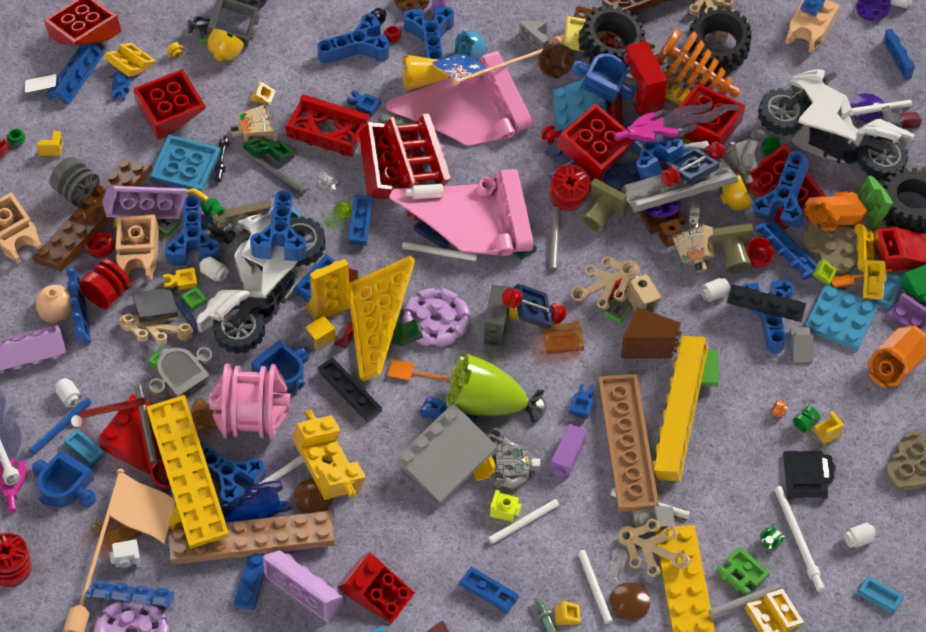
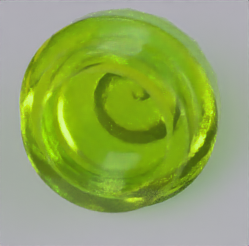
(343, 209)

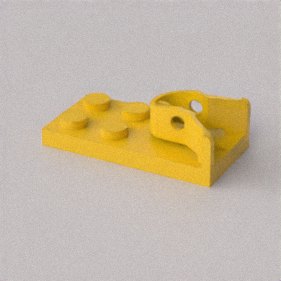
(329, 290)

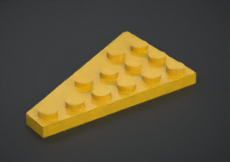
(374, 313)

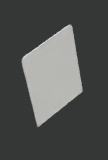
(40, 83)

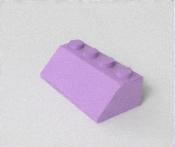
(137, 201)
(31, 347)
(302, 584)

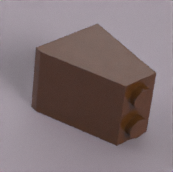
(650, 336)

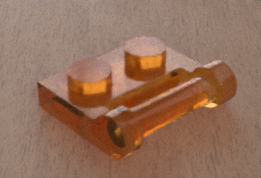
(563, 341)
(115, 535)

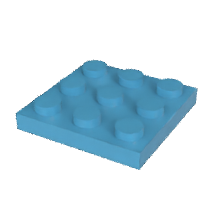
(573, 102)
(185, 163)
(841, 317)

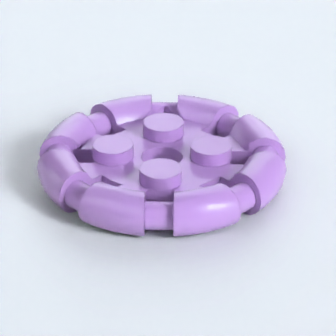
(440, 308)
(131, 619)

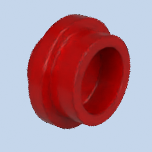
(392, 33)

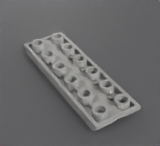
(652, 192)

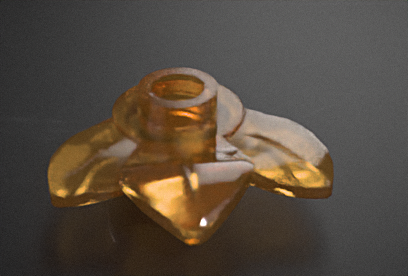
(202, 411)

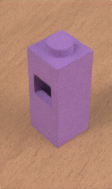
(568, 451)

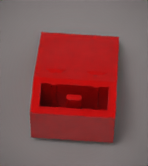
(900, 248)
(376, 588)

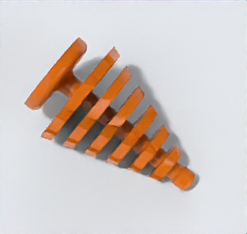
(690, 62)

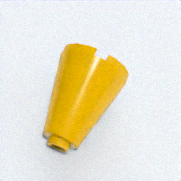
(420, 72)

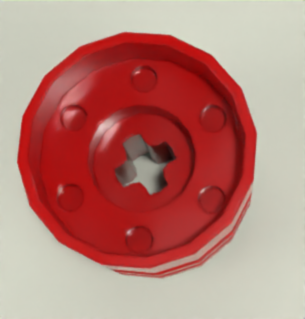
(564, 195)
(104, 284)
(14, 560)

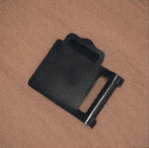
(808, 469)

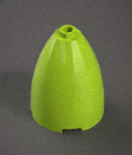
(484, 389)

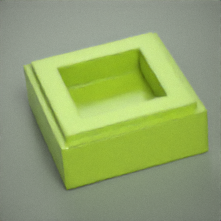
(824, 271)

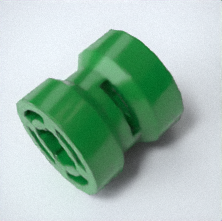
(212, 207)
(806, 419)

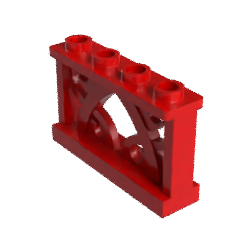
(328, 141)

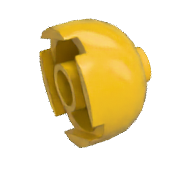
(223, 46)
(736, 196)

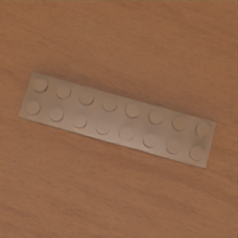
(627, 442)
(257, 536)

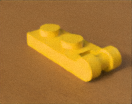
(865, 245)

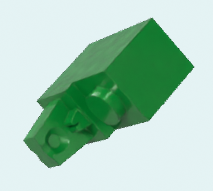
(915, 284)

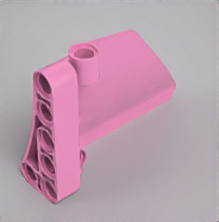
(473, 111)
(475, 217)

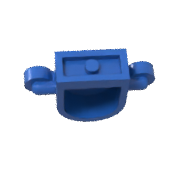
(605, 77)
(288, 363)
(63, 481)

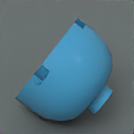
(471, 44)

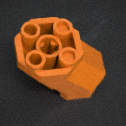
(834, 211)
(898, 356)

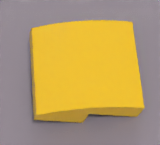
(129, 59)
(774, 613)

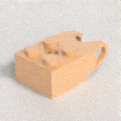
(813, 28)
(15, 228)
(137, 243)

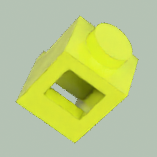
(505, 507)

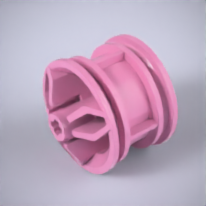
(249, 401)

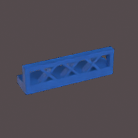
(75, 72)

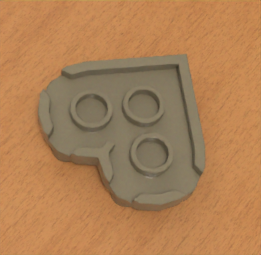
(231, 215)
(835, 246)
(908, 466)

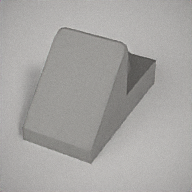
(534, 33)
(801, 344)
(662, 514)

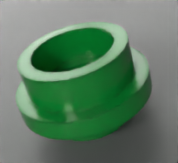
(16, 137)

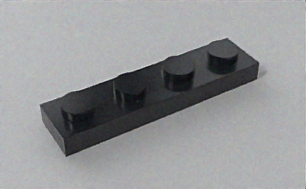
(766, 303)
(349, 389)

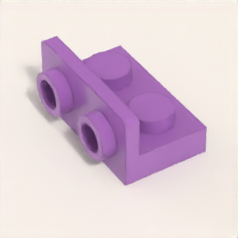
(908, 313)

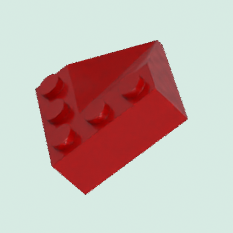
(82, 23)
(649, 77)
(168, 103)
(720, 128)
(592, 142)
(126, 439)

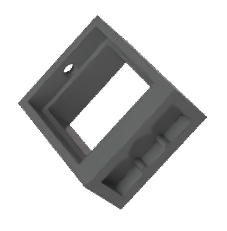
(236, 7)
(496, 317)

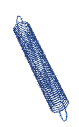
(181, 309)

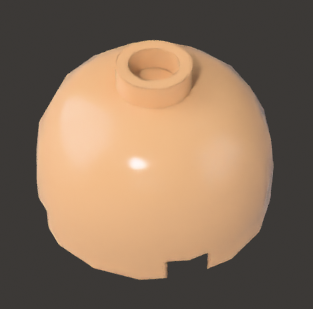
(54, 304)

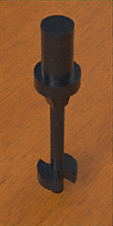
(220, 167)

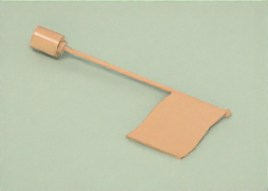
(137, 508)

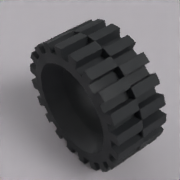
(612, 21)
(728, 22)
(900, 214)

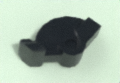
(198, 23)
(219, 232)
(536, 406)

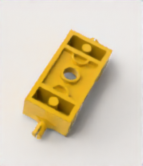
(318, 442)

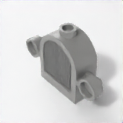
(180, 372)

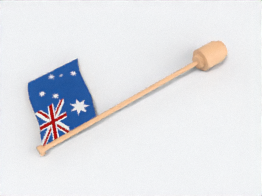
(462, 67)

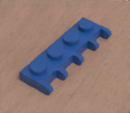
(788, 248)
(79, 307)
(130, 594)

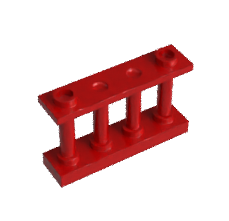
(428, 141)

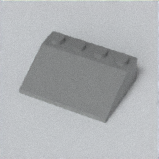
(446, 453)

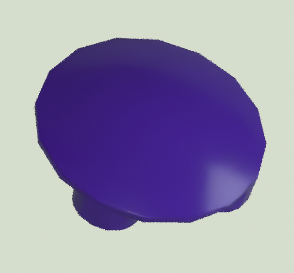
(873, 9)
(866, 100)
(665, 209)

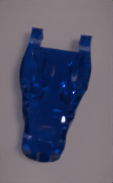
(256, 503)

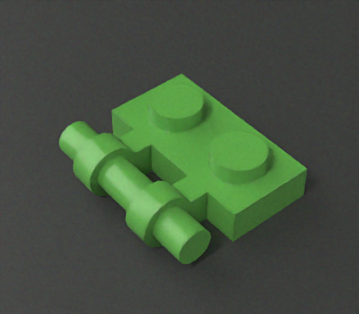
(747, 567)

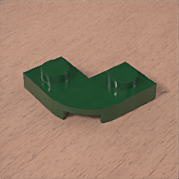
(260, 146)
(406, 332)

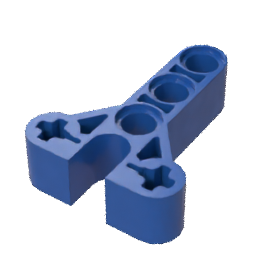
(430, 31)
(363, 40)
(654, 152)
(768, 205)
(279, 233)
(191, 237)
(775, 332)
(250, 472)

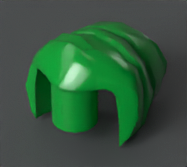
(770, 145)
(771, 537)

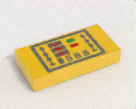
(676, 92)

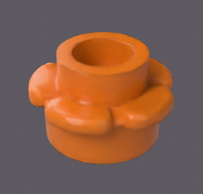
(779, 408)

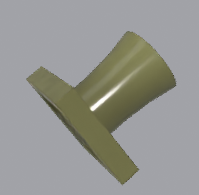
(605, 202)
(732, 241)

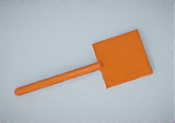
(847, 279)
(403, 370)

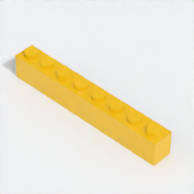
(680, 409)

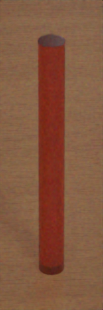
(112, 407)

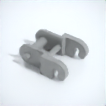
(694, 216)

